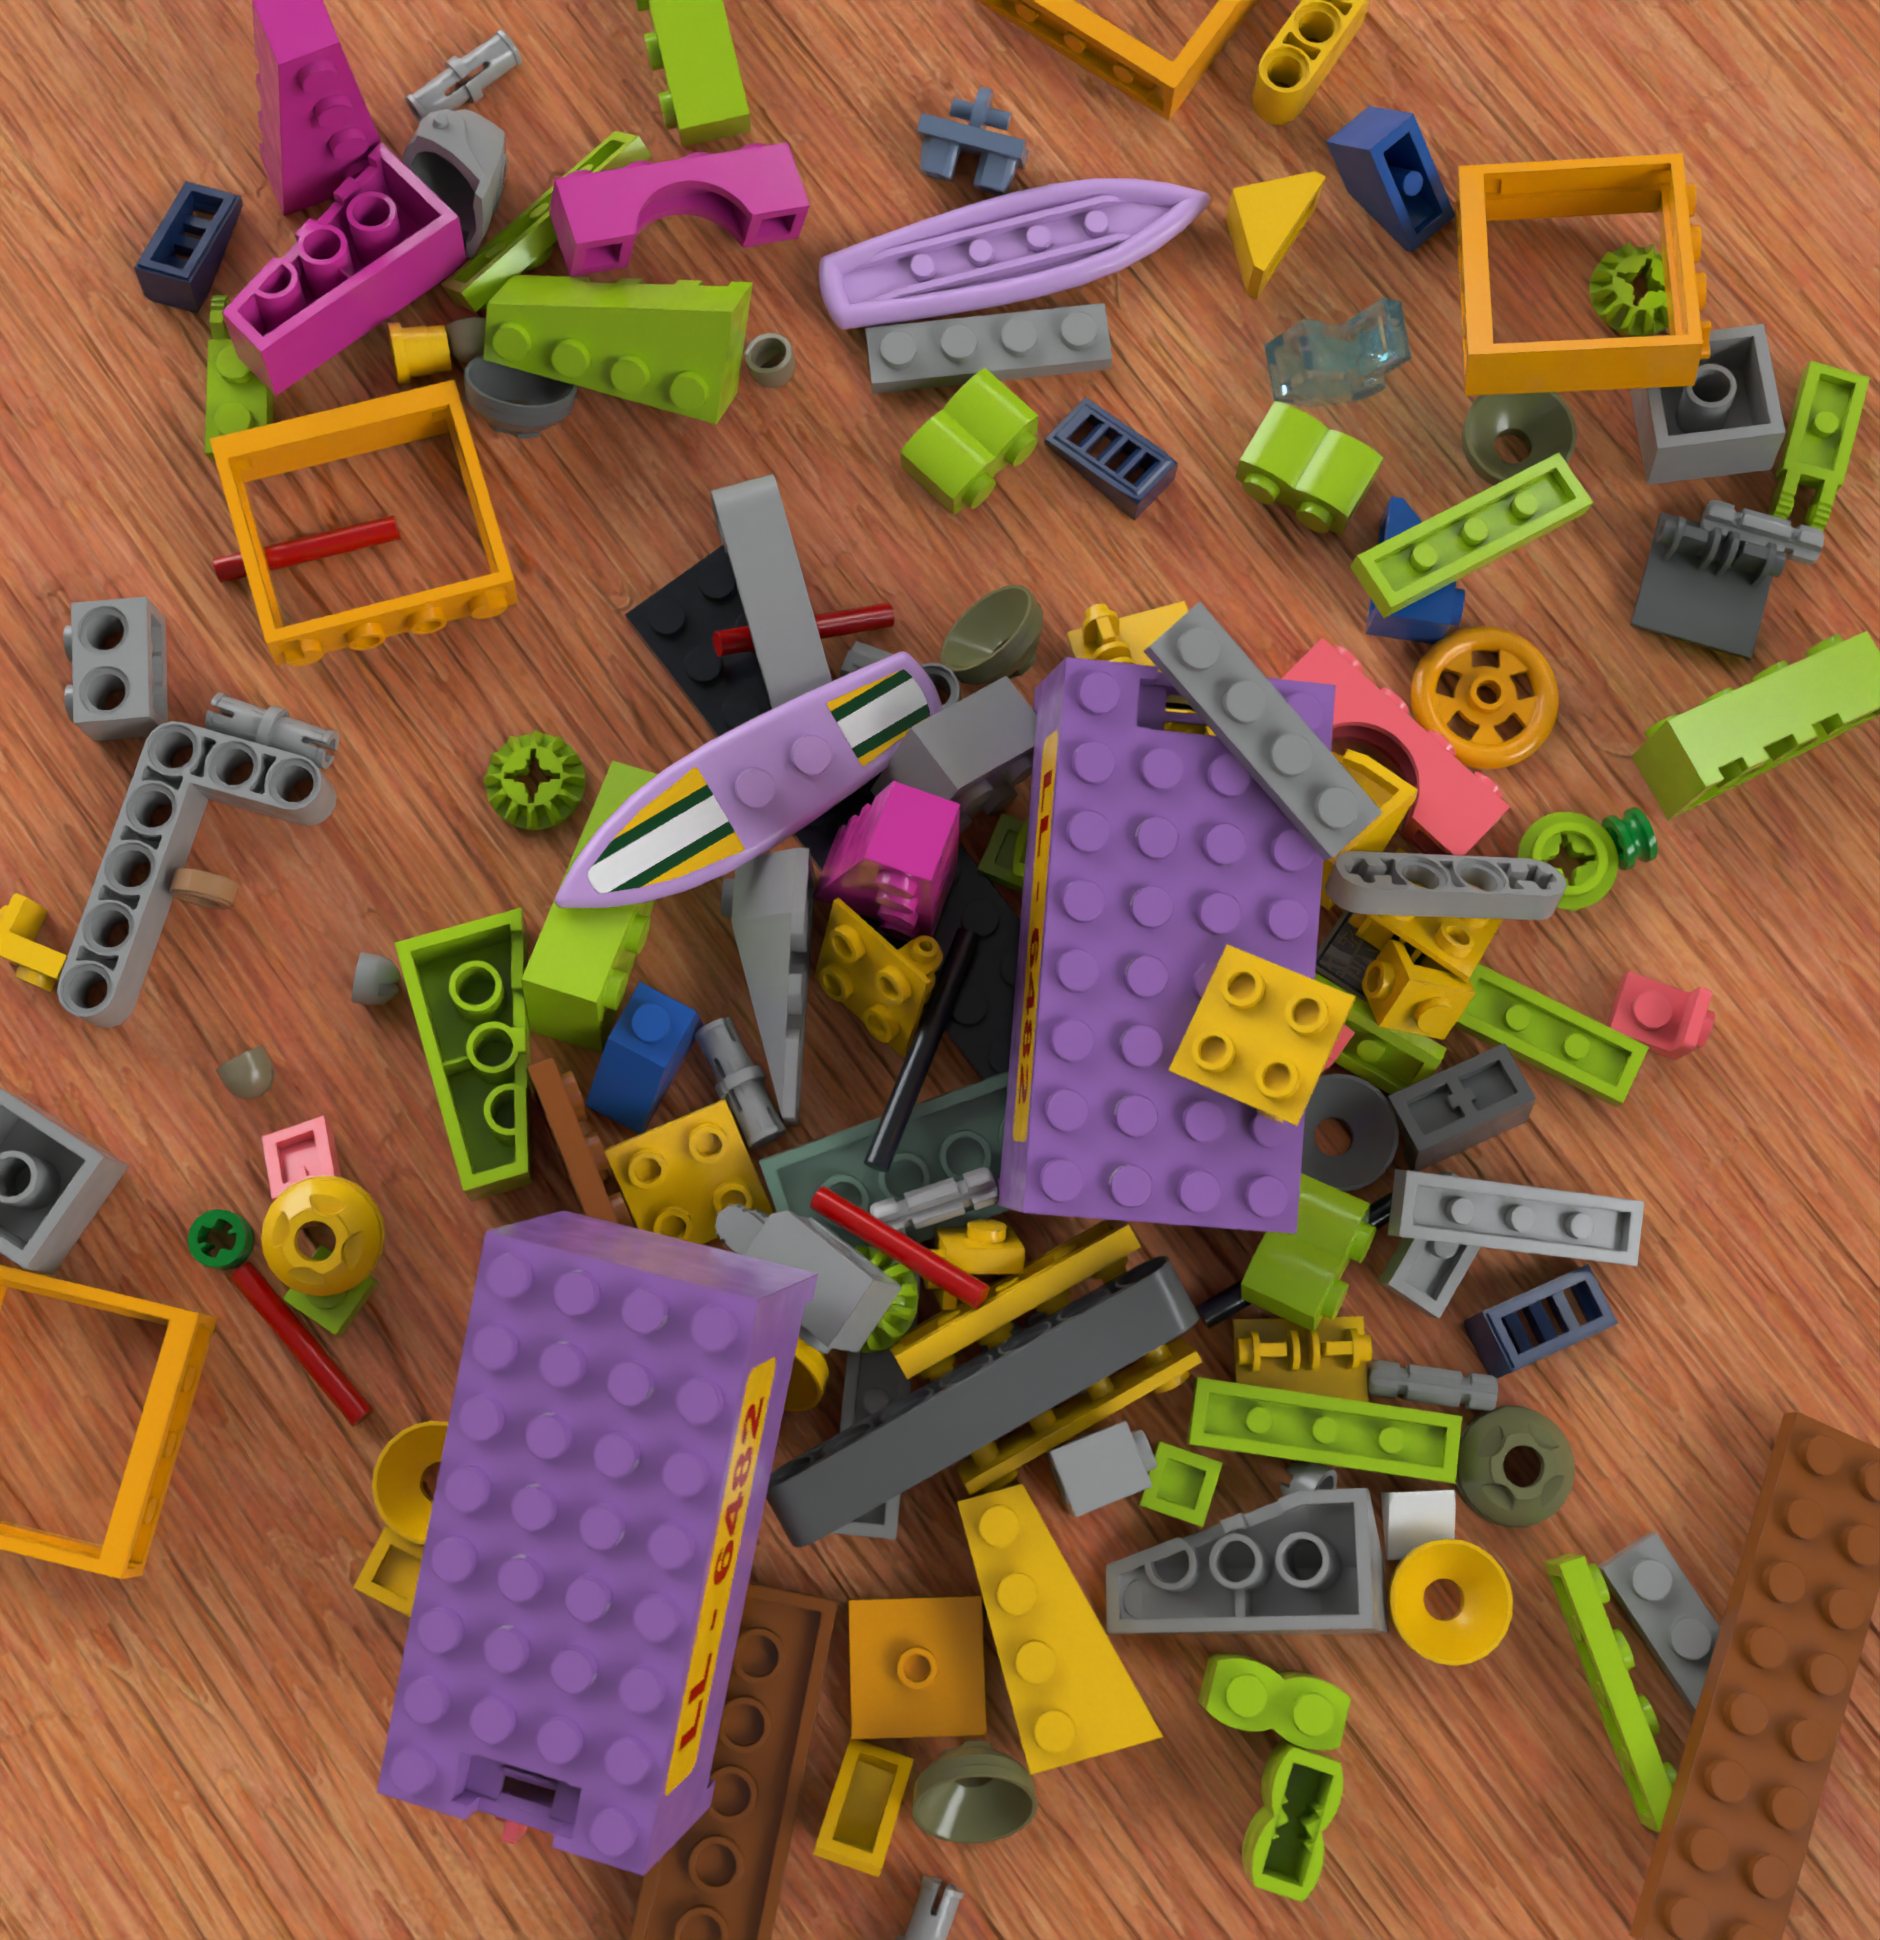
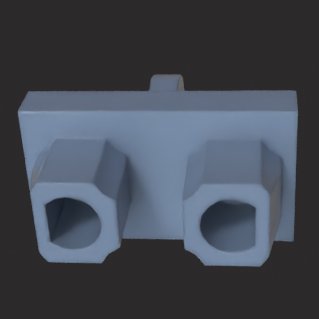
(945, 140)

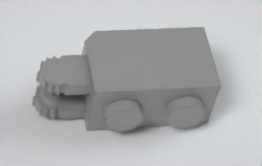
(849, 1288)

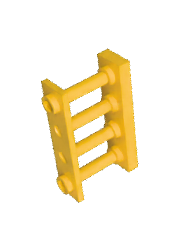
(1043, 1286)

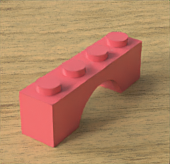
(1451, 802)

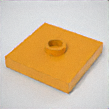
(917, 1667)

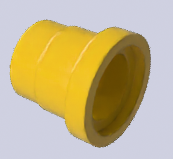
(418, 350)

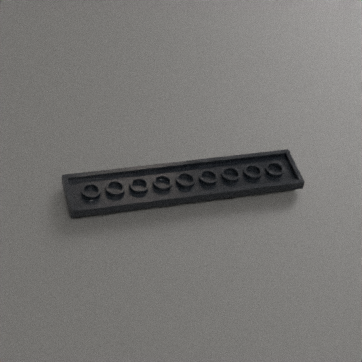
(729, 691)

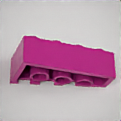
(310, 104)
(346, 272)
(895, 861)

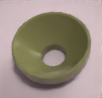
(1536, 418)
(995, 637)
(1481, 1472)
(974, 1795)

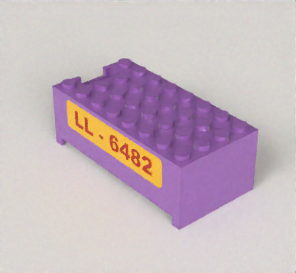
(1133, 884)
(593, 1534)

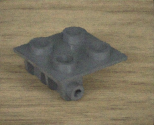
(1705, 586)

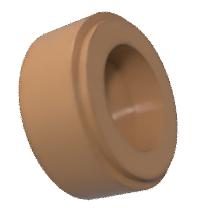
(203, 888)

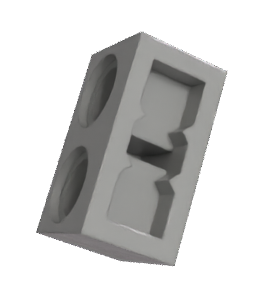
(133, 665)
(1101, 1467)

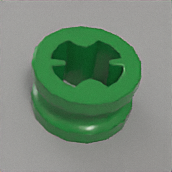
(1632, 837)
(225, 1258)

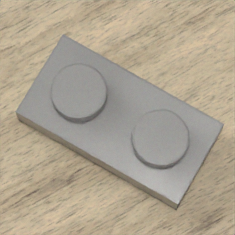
(1427, 1271)

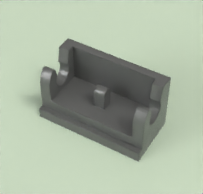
(1461, 1107)

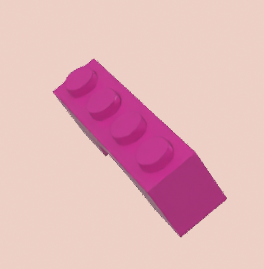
(745, 191)

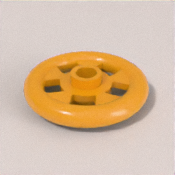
(1514, 657)

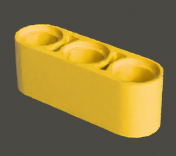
(1302, 62)

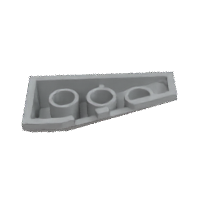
(773, 932)
(1276, 1570)

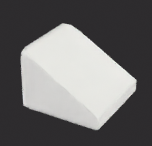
(1416, 1518)

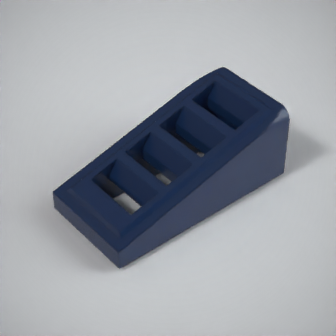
(183, 281)
(1129, 497)
(1501, 1335)

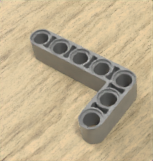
(771, 587)
(168, 848)

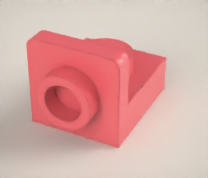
(1661, 1015)
(299, 1154)

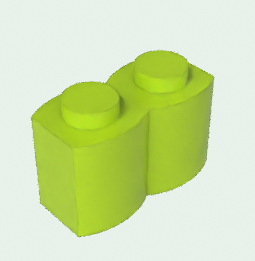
(970, 442)
(1307, 468)
(1302, 1271)
(1290, 1702)
(1285, 1837)

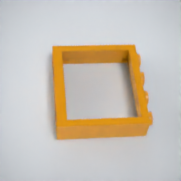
(1122, 58)
(1574, 190)
(339, 435)
(155, 1441)

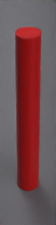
(314, 547)
(828, 624)
(899, 1247)
(301, 1343)

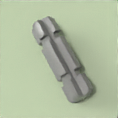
(1801, 543)
(938, 1201)
(1432, 1385)

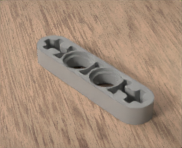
(1381, 885)

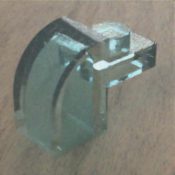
(1336, 363)

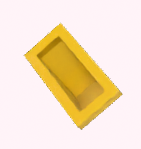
(1267, 221)
(863, 1807)

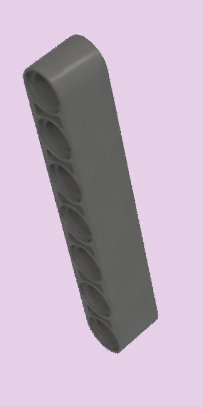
(979, 1401)

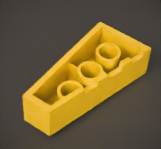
(1053, 1653)

